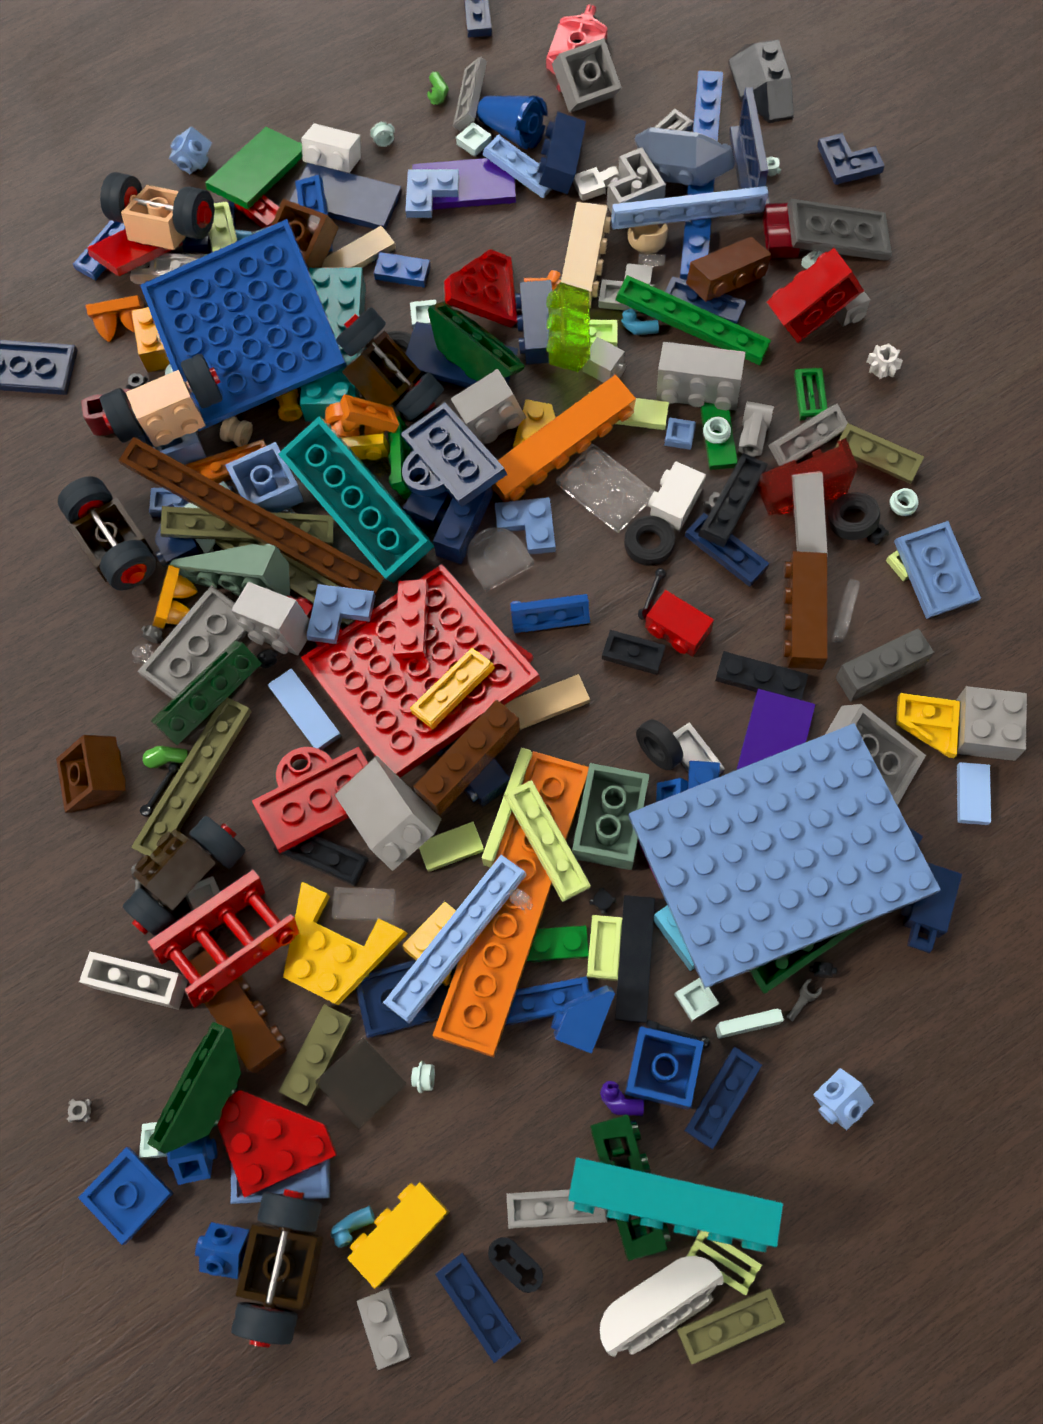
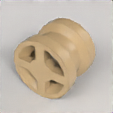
(236, 431)

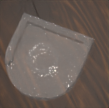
(497, 556)

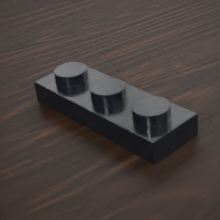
(756, 675)

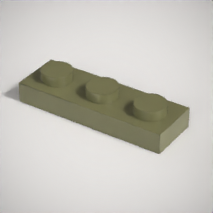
(882, 453)
(316, 1055)
(730, 1326)

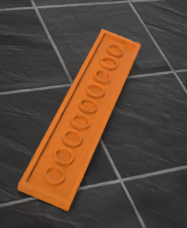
(494, 963)

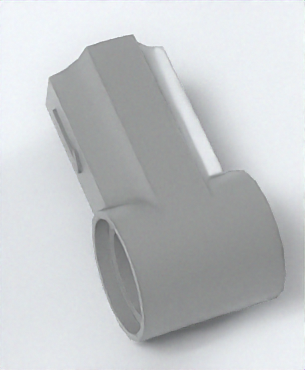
(755, 424)

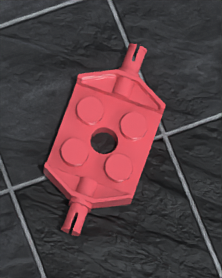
(573, 28)

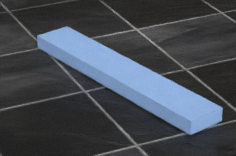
(689, 207)
(454, 939)

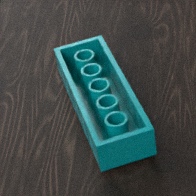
(342, 296)
(356, 500)
(675, 1202)

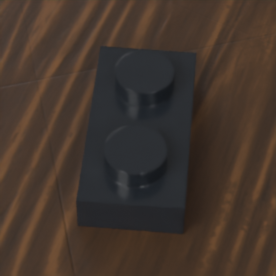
(633, 652)

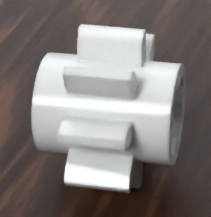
(884, 361)

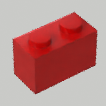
(678, 623)

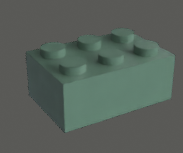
(603, 825)

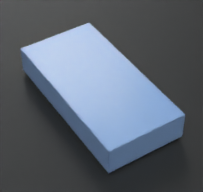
(973, 793)

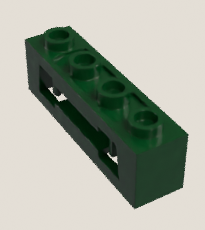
(206, 692)
(613, 1130)

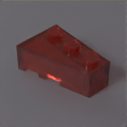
(837, 469)

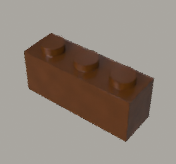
(728, 268)

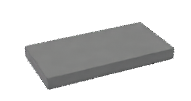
(193, 643)

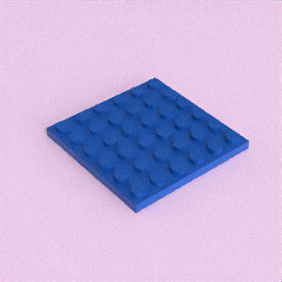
(249, 317)

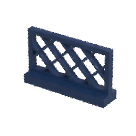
(749, 147)

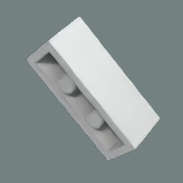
(133, 980)

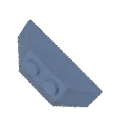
(685, 155)

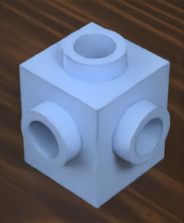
(190, 150)
(842, 1099)

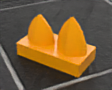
(173, 587)

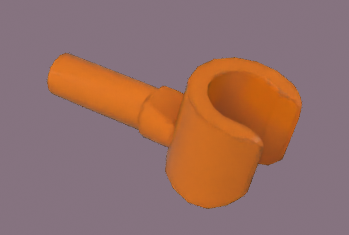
(553, 276)

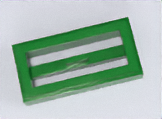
(803, 413)

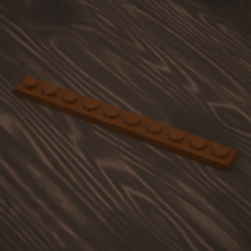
(248, 517)

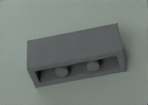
(884, 664)

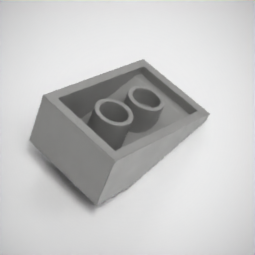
(891, 752)
(387, 813)

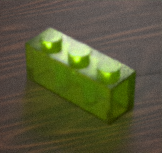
(568, 327)

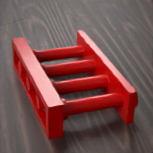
(209, 915)

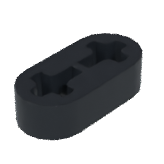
(521, 1258)

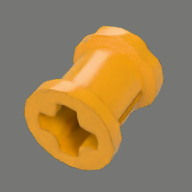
(289, 406)

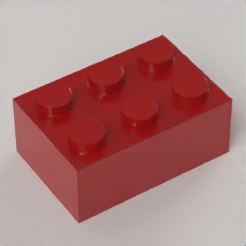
(815, 295)

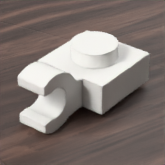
(592, 183)

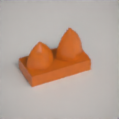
(105, 314)
(374, 416)

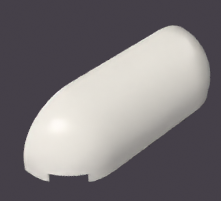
(659, 1304)

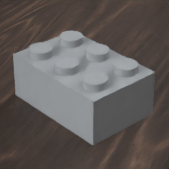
(699, 375)

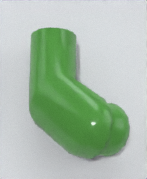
(439, 89)
(161, 755)

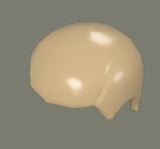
(648, 238)

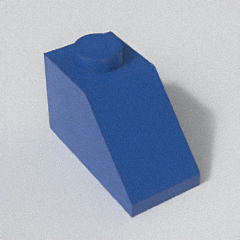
(583, 1019)

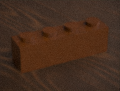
(806, 610)
(467, 757)
(233, 1007)

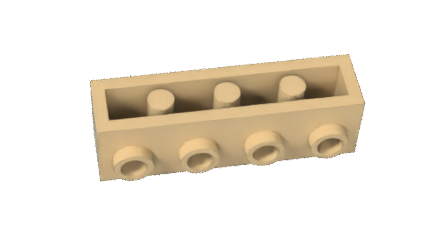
(586, 246)

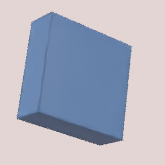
(680, 433)

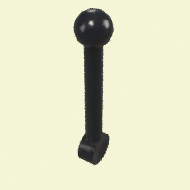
(660, 574)
(146, 810)
(656, 1026)

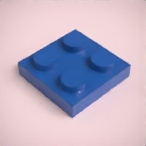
(125, 1195)

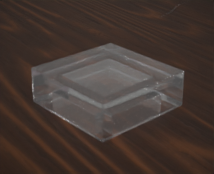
(651, 259)

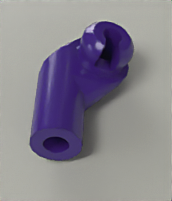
(617, 1101)

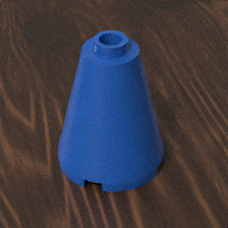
(515, 118)

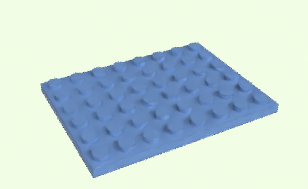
(781, 855)

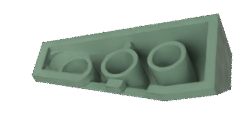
(237, 567)

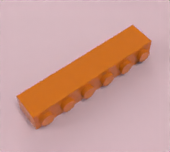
(563, 437)

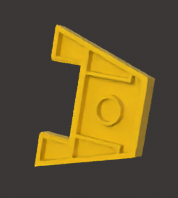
(328, 961)

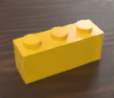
(397, 1233)

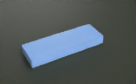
(516, 164)
(304, 710)

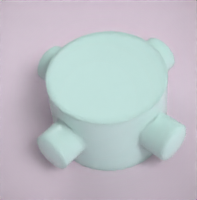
(773, 166)

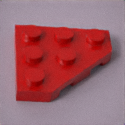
(484, 288)
(270, 1141)

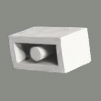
(331, 148)
(677, 495)

